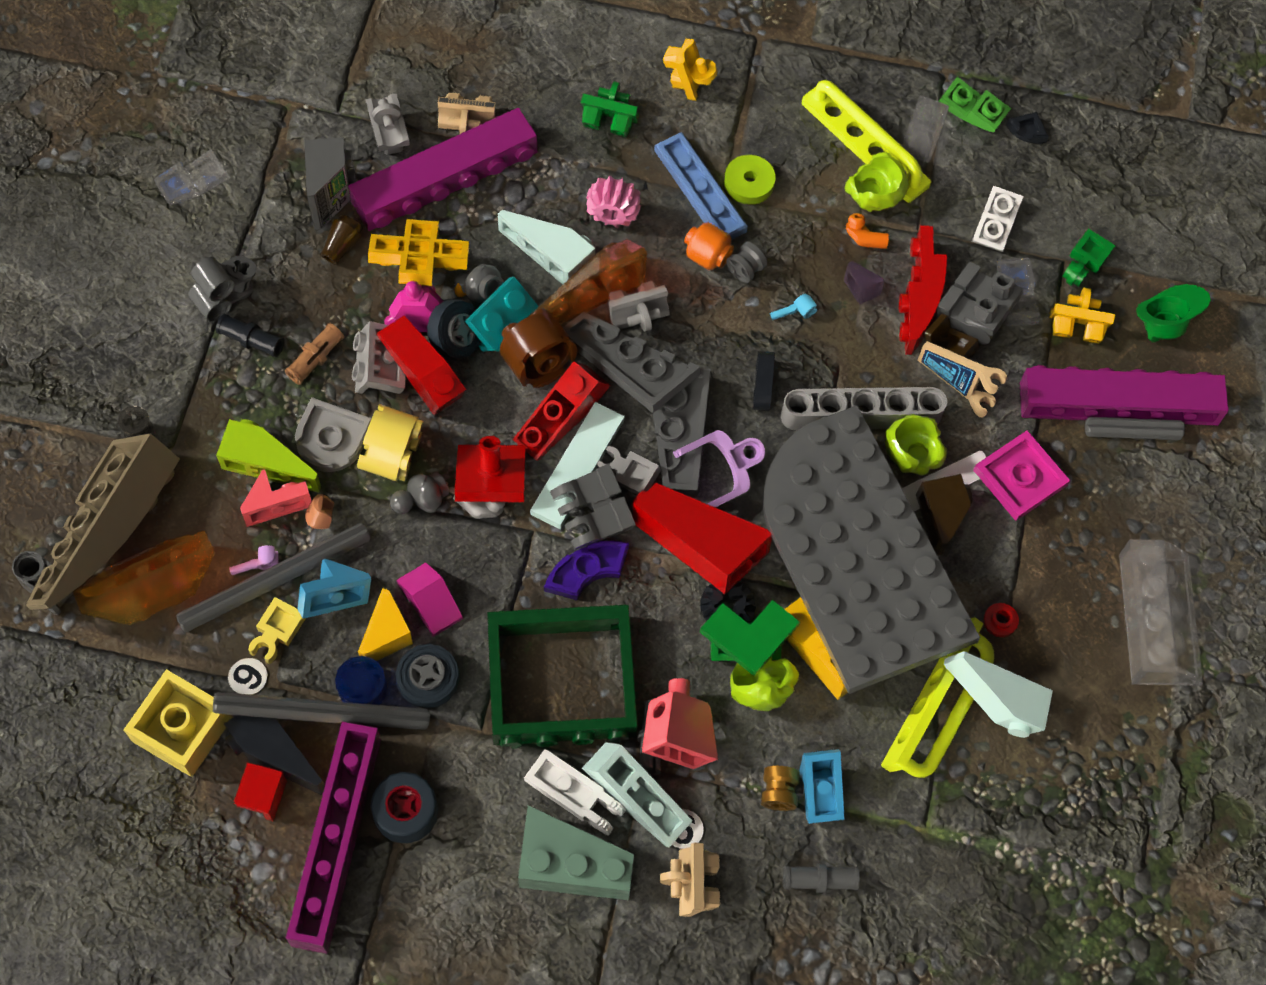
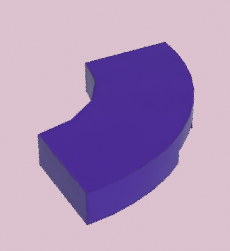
(585, 566)

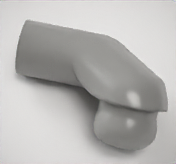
(482, 509)

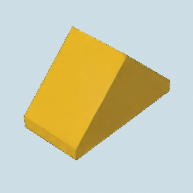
(386, 630)

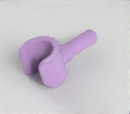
(266, 558)

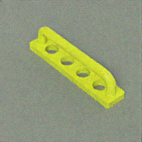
(829, 95)
(923, 711)

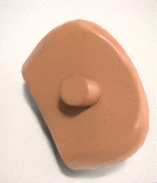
(320, 512)

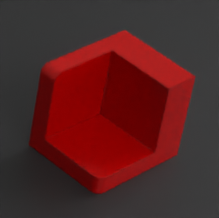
(261, 790)

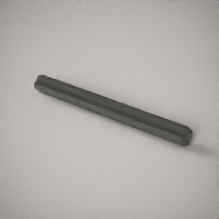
(272, 577)
(320, 711)

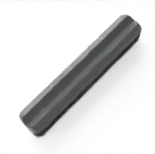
(1134, 428)

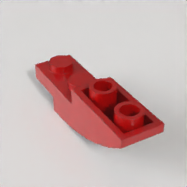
(923, 290)

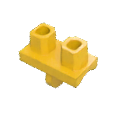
(689, 68)
(1095, 321)

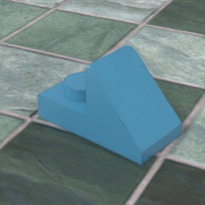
(335, 590)
(822, 785)

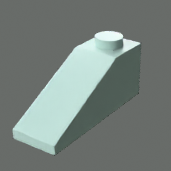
(550, 245)
(1004, 696)
(638, 792)

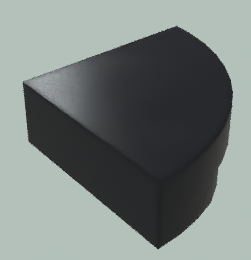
(1028, 128)

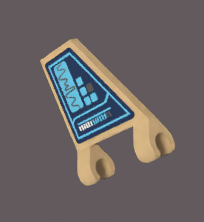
(963, 375)

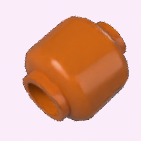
(708, 246)

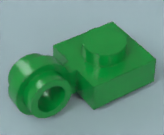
(1091, 253)

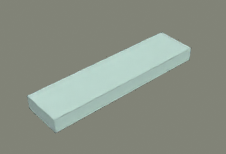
(578, 460)

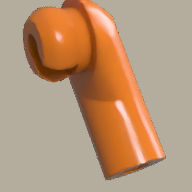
(861, 234)

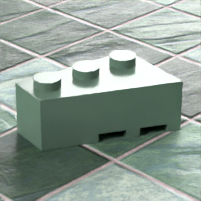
(571, 860)

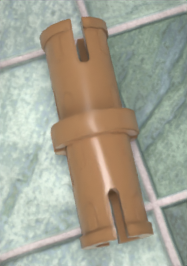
(314, 353)

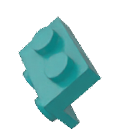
(505, 306)

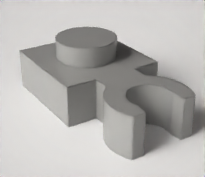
(634, 472)

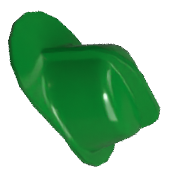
(1171, 311)

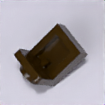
(950, 339)

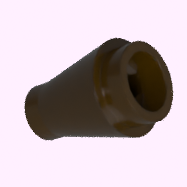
(341, 238)

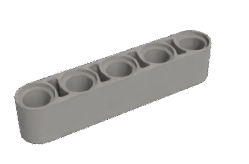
(875, 399)

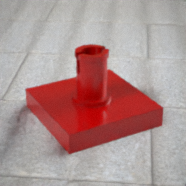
(490, 472)

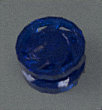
(361, 681)

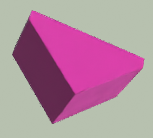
(430, 598)

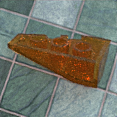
(611, 269)

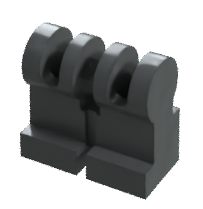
(596, 491)

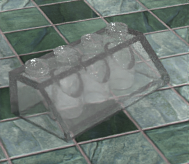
(1159, 614)

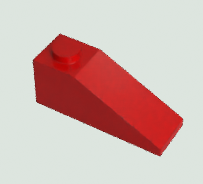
(422, 365)

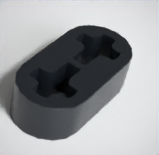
(763, 380)

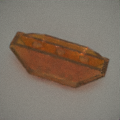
(147, 580)

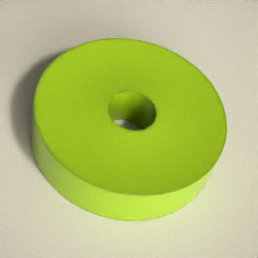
(749, 167)

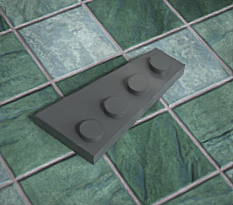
(637, 368)
(679, 424)

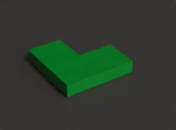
(746, 643)

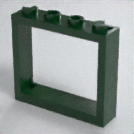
(561, 621)

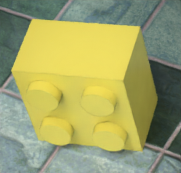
(177, 723)

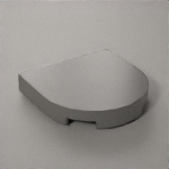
(330, 436)

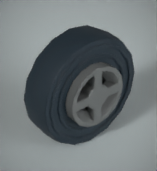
(451, 342)
(423, 664)

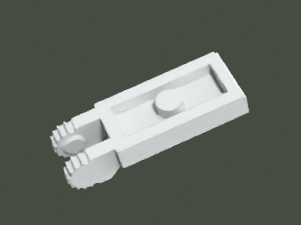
(572, 790)

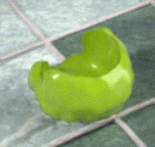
(878, 184)
(915, 444)
(769, 686)

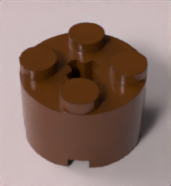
(537, 349)

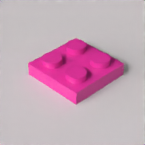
(1021, 475)

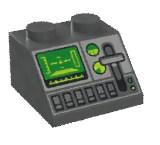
(327, 178)

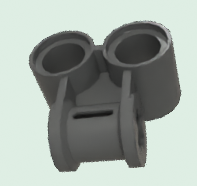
(221, 285)

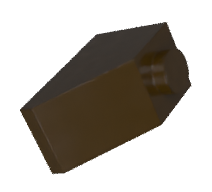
(943, 508)

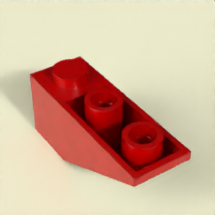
(561, 409)

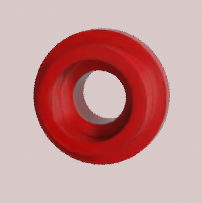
(994, 626)

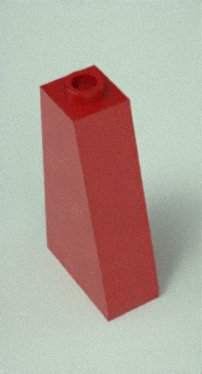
(701, 536)

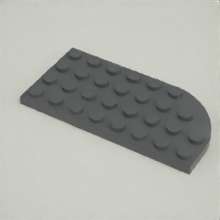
(860, 554)

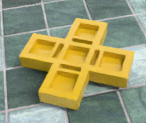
(418, 252)

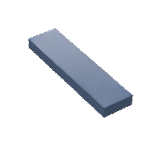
(699, 185)

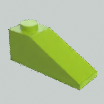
(250, 449)

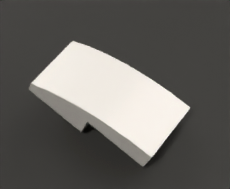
(997, 219)

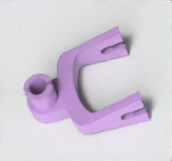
(735, 457)

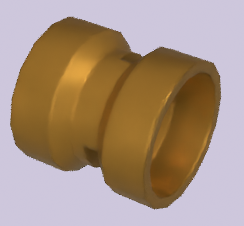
(780, 788)

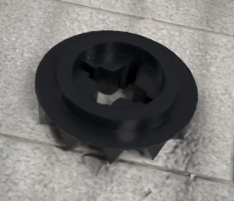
(713, 597)

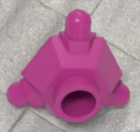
(416, 304)

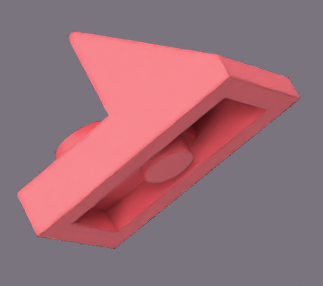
(264, 504)

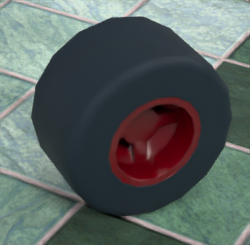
(401, 795)

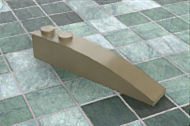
(110, 510)

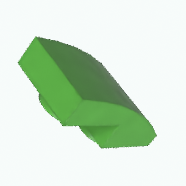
(977, 109)

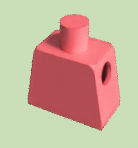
(680, 728)

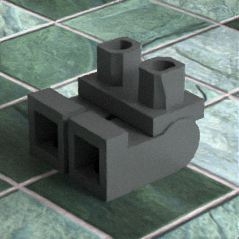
(979, 303)

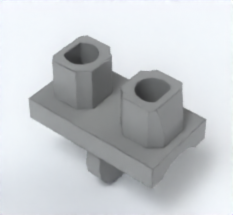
(388, 124)
(639, 307)

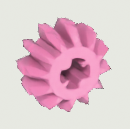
(613, 201)

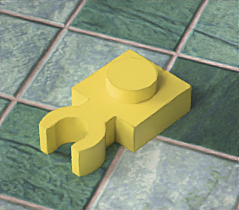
(278, 625)

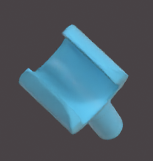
(803, 304)

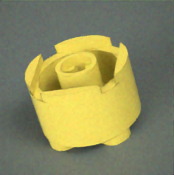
(389, 443)

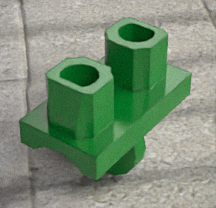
(622, 114)

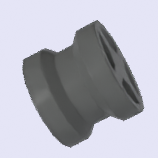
(746, 262)

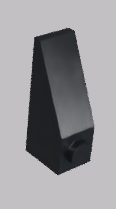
(270, 746)

